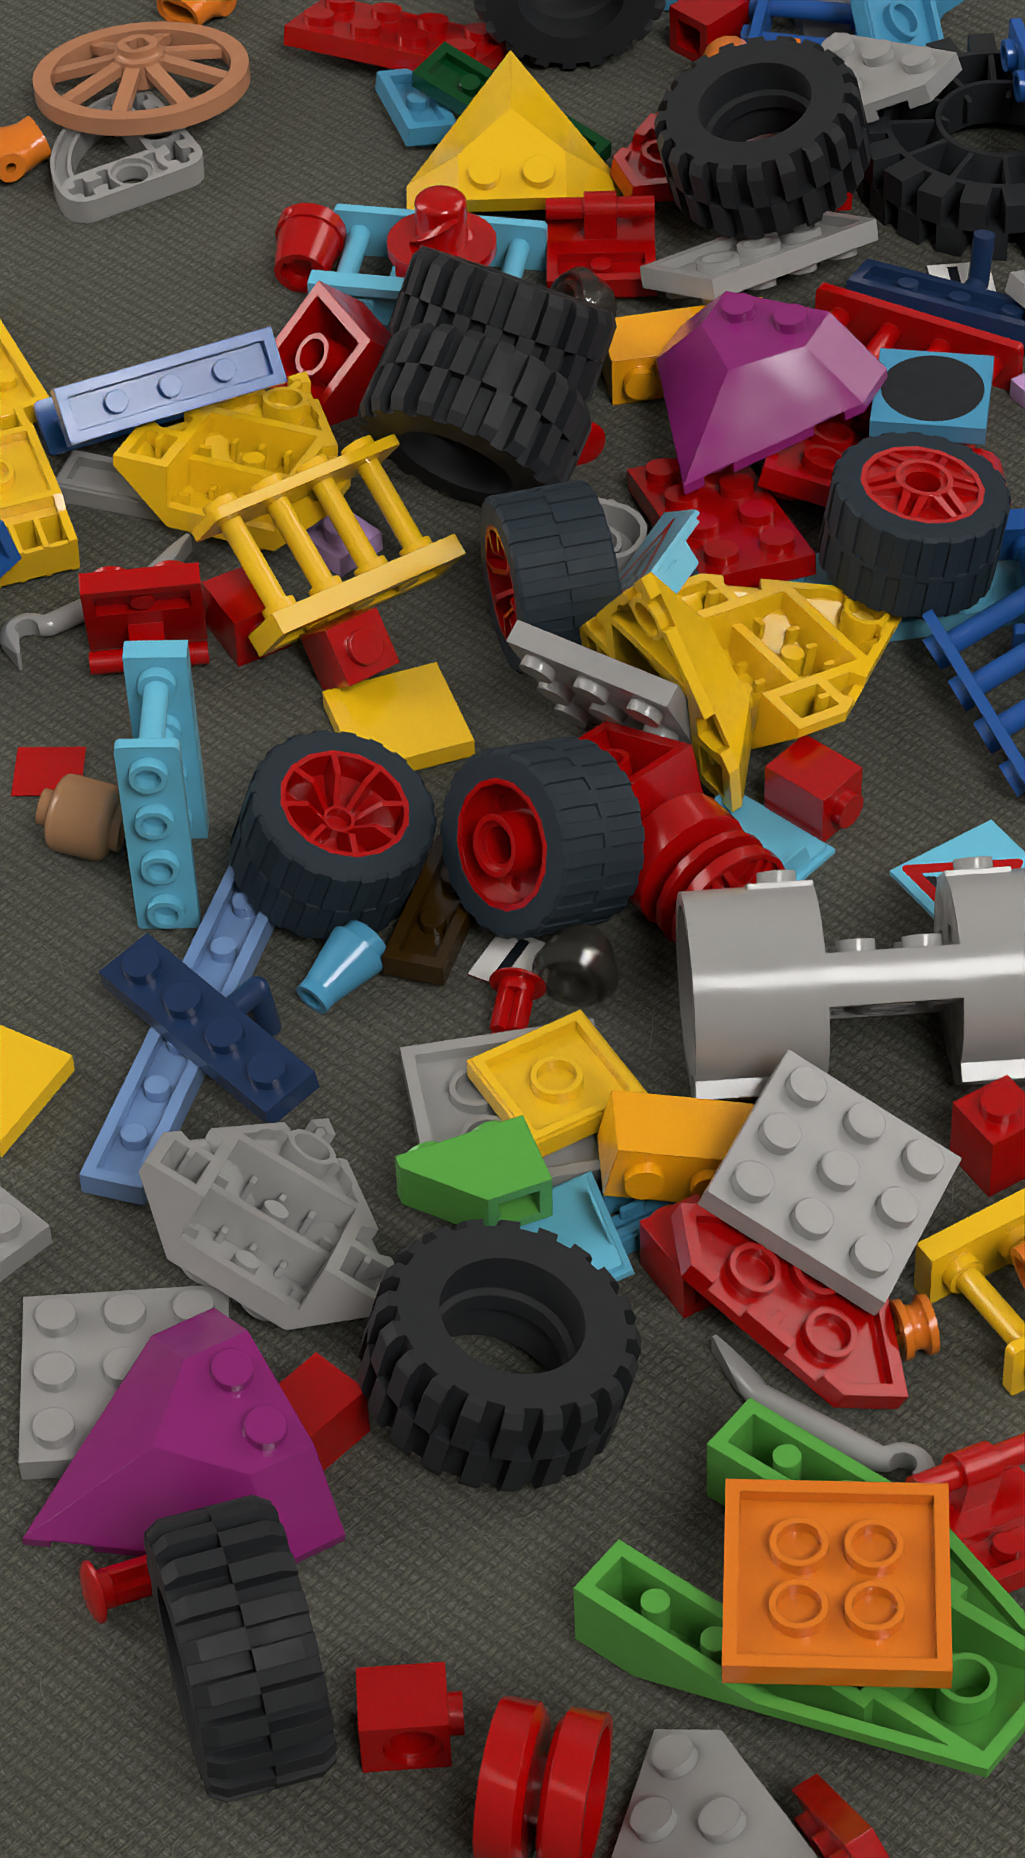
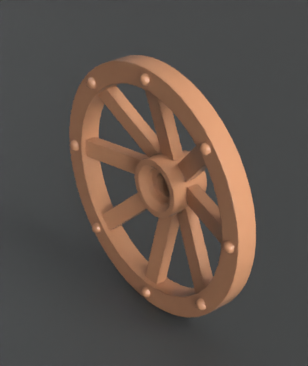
(139, 60)

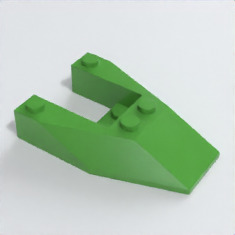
(673, 1631)

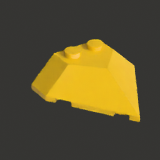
(513, 149)
(229, 451)
(669, 639)
(794, 649)

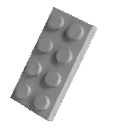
(756, 263)

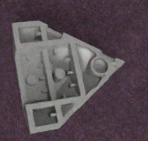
(267, 1221)

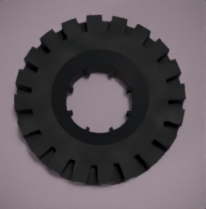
(937, 182)

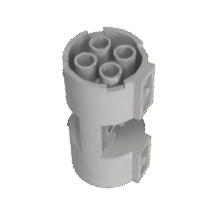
(763, 984)

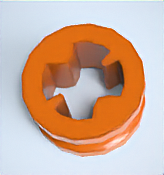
(915, 1326)

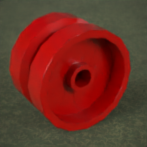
(542, 1783)

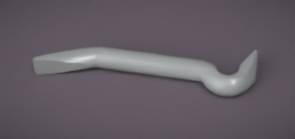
(69, 614)
(846, 1440)

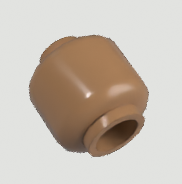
(82, 817)

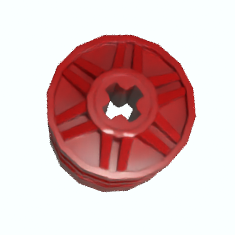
(690, 848)

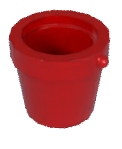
(306, 240)

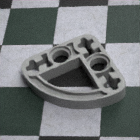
(101, 190)

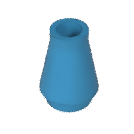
(343, 964)

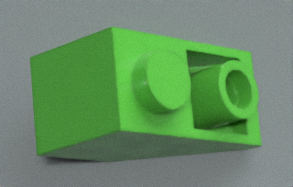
(478, 1176)

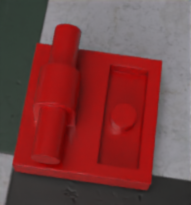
(605, 235)
(142, 606)
(987, 1504)

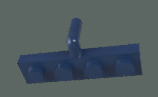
(959, 302)
(214, 1027)

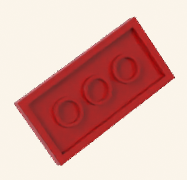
(386, 34)
(739, 527)

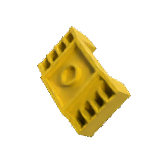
(32, 504)

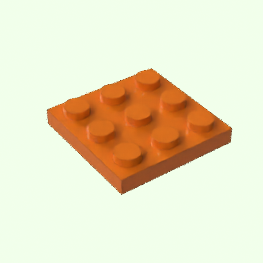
(837, 1584)

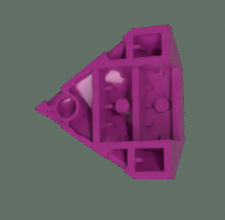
(757, 380)
(186, 1432)

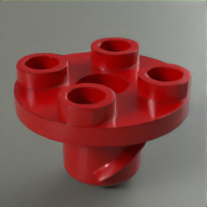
(443, 225)

